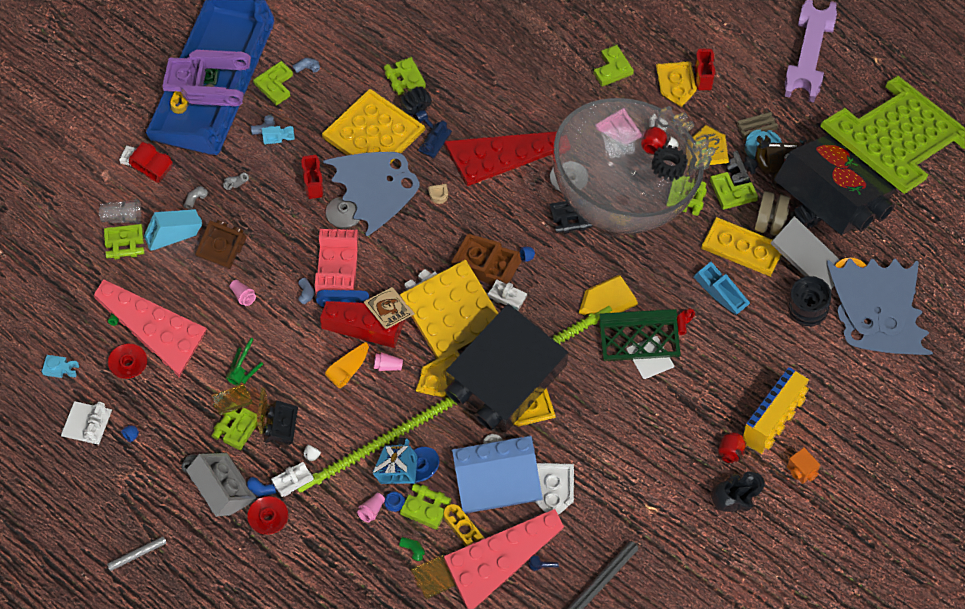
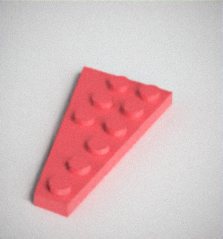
(492, 561)

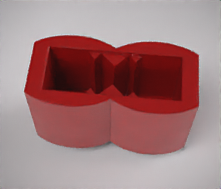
(704, 69)
(150, 162)
(312, 176)

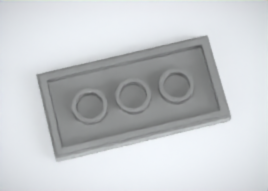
(805, 251)

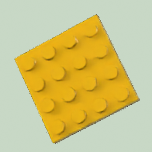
(373, 126)
(450, 309)

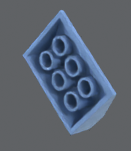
(497, 474)

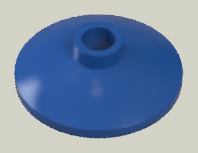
(427, 463)

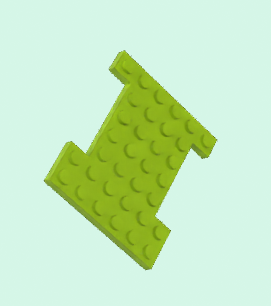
(897, 134)

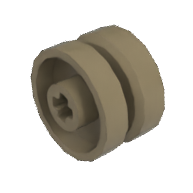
(771, 213)

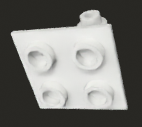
(87, 422)

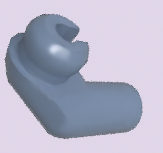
(308, 63)

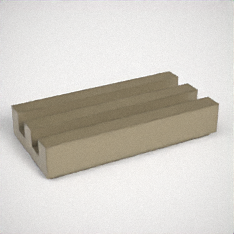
(755, 122)

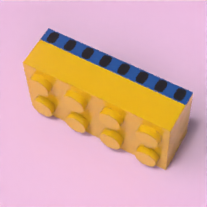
(776, 410)

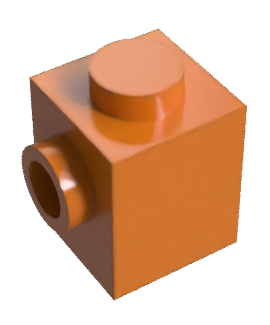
(803, 466)

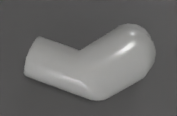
(235, 181)

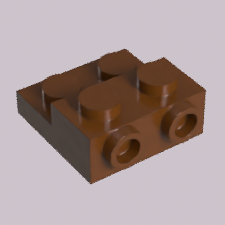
(221, 243)

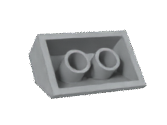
(220, 483)

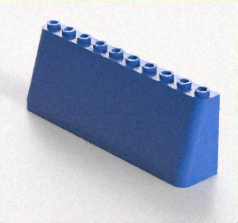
(219, 27)

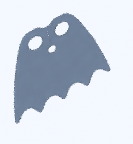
(368, 185)
(873, 287)
(906, 342)

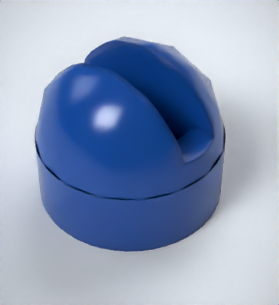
(527, 253)
(130, 433)

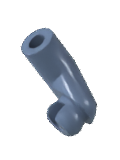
(257, 129)
(308, 291)

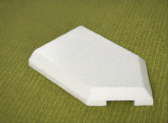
(556, 486)

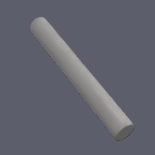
(136, 553)

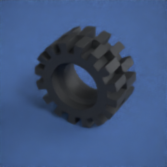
(672, 155)

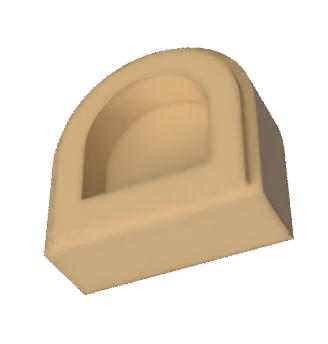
(438, 193)

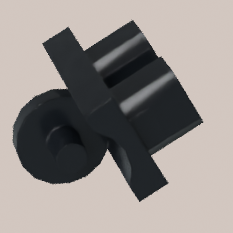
(748, 166)

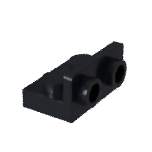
(280, 422)

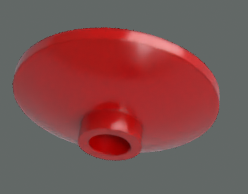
(127, 354)
(267, 507)

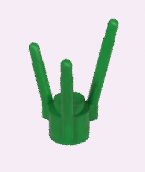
(236, 373)

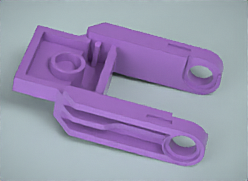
(189, 75)

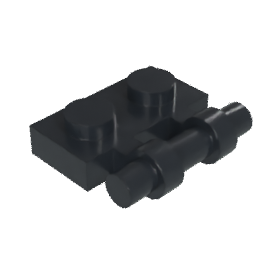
(563, 213)

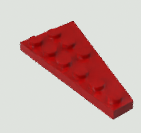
(491, 156)

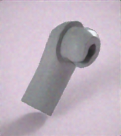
(193, 195)

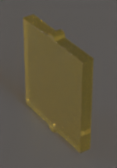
(231, 399)
(263, 404)
(433, 577)

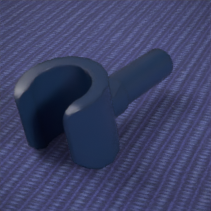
(422, 116)
(536, 564)

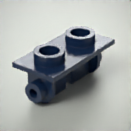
(435, 139)

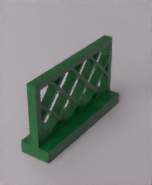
(635, 320)

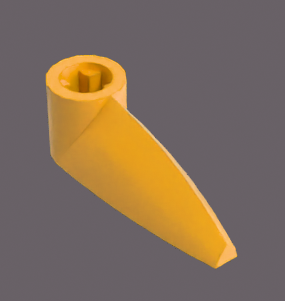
(344, 368)

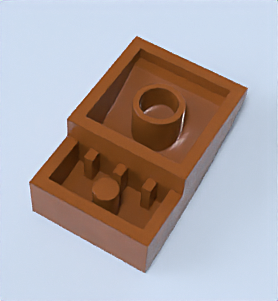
(488, 259)

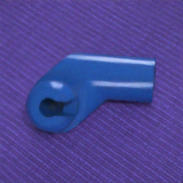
(258, 488)

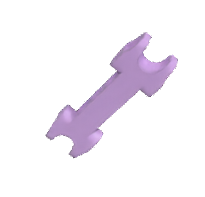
(805, 74)

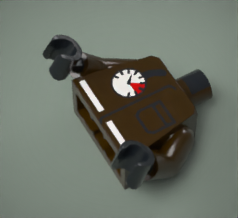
(772, 155)

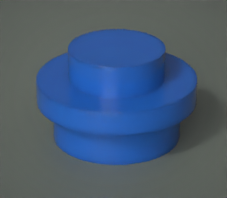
(394, 501)

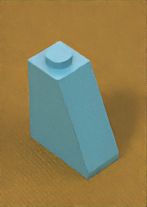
(171, 227)

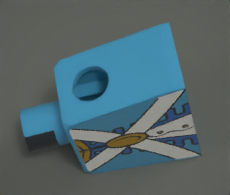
(396, 464)

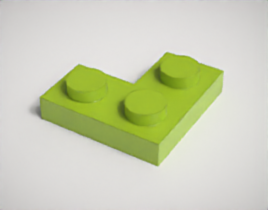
(616, 67)
(271, 82)
(731, 195)

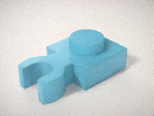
(275, 134)
(56, 366)

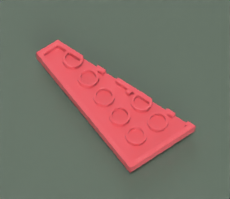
(159, 329)

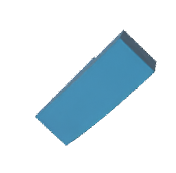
(721, 288)

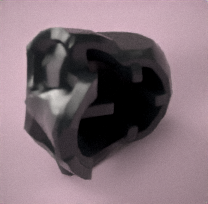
(737, 492)

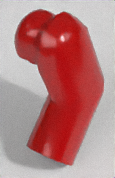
(683, 319)

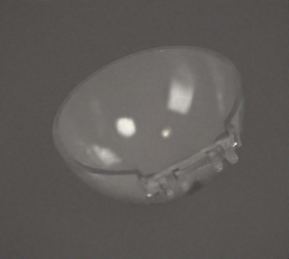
(611, 176)

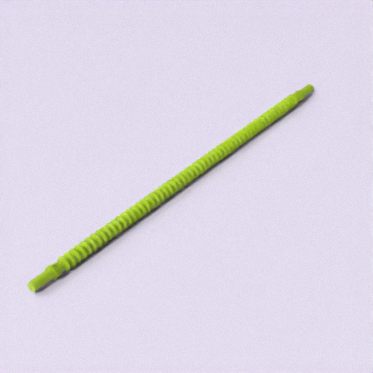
(438, 408)

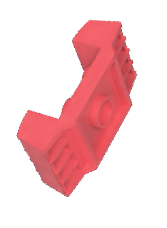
(337, 260)

